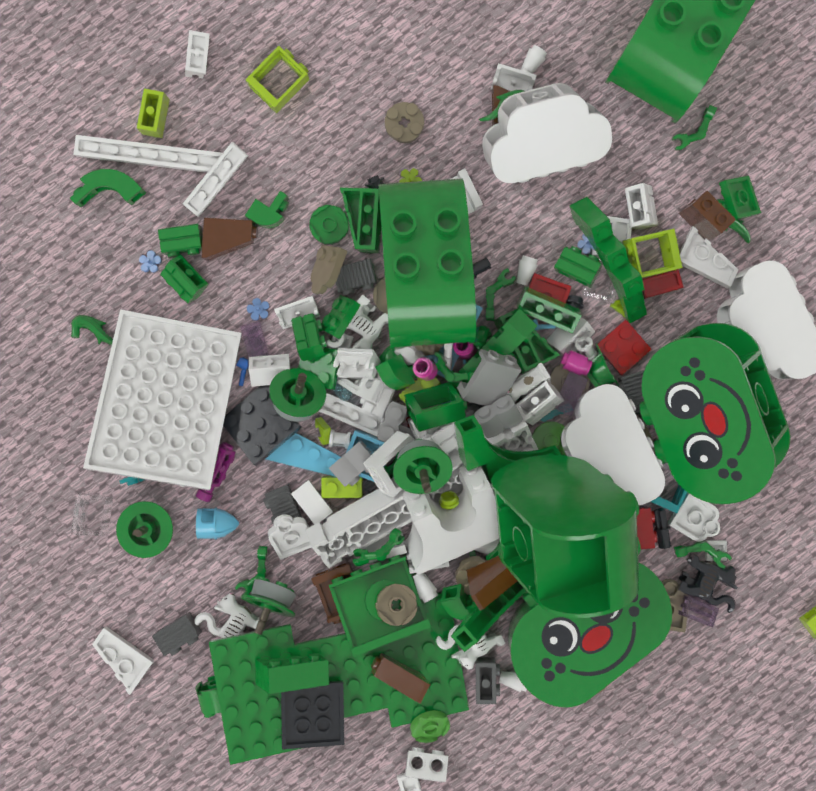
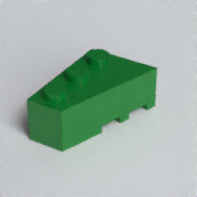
(364, 218)
(530, 353)
(291, 673)

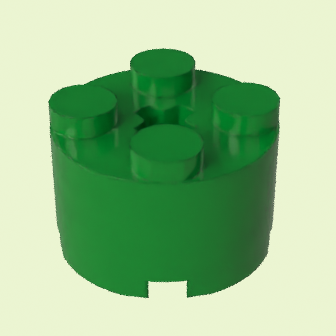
(208, 697)

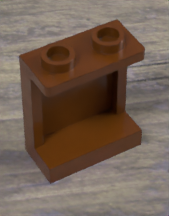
(707, 216)
(323, 580)

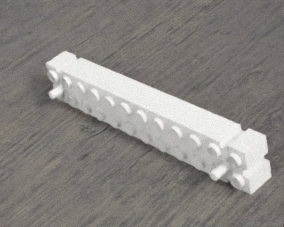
(379, 514)

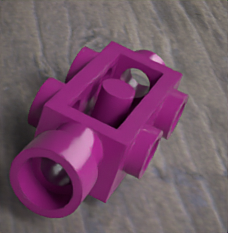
(221, 466)

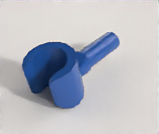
(242, 363)

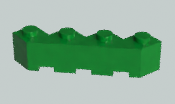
(504, 341)

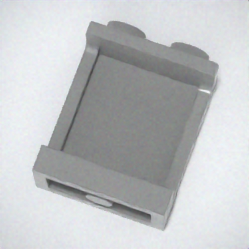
(491, 378)

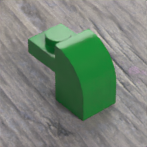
(267, 216)
(396, 373)
(457, 602)

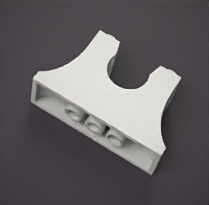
(446, 534)

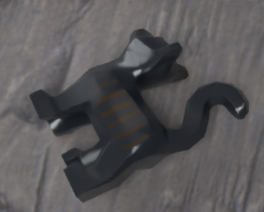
(705, 581)

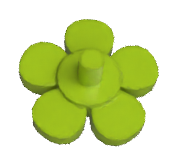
(409, 176)

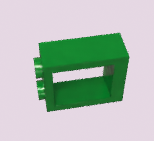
(439, 414)

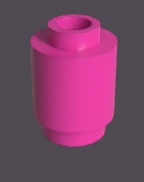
(466, 354)
(576, 363)
(419, 369)

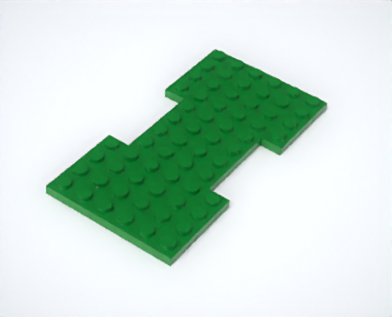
(254, 716)

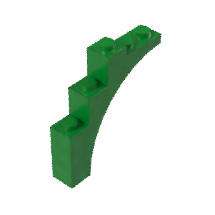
(613, 255)
(478, 451)
(479, 621)

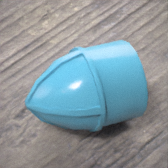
(214, 523)

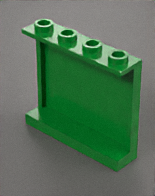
(361, 628)

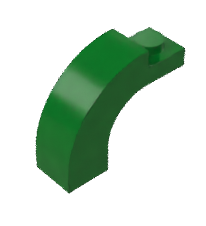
(107, 180)

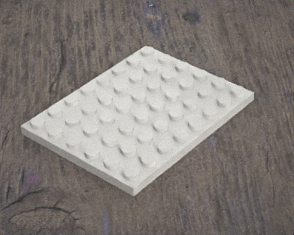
(163, 400)

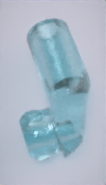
(342, 393)

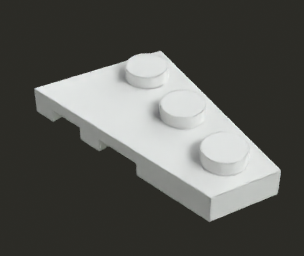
(703, 259)
(123, 657)

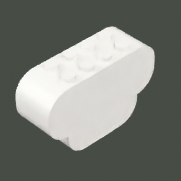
(545, 134)
(775, 315)
(614, 442)

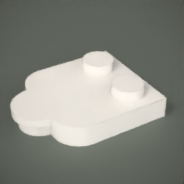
(696, 519)
(289, 535)

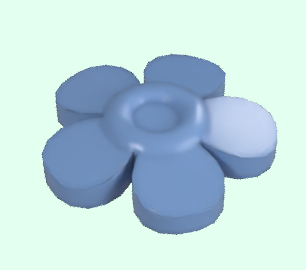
(585, 245)
(150, 261)
(258, 309)

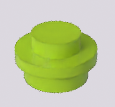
(448, 500)

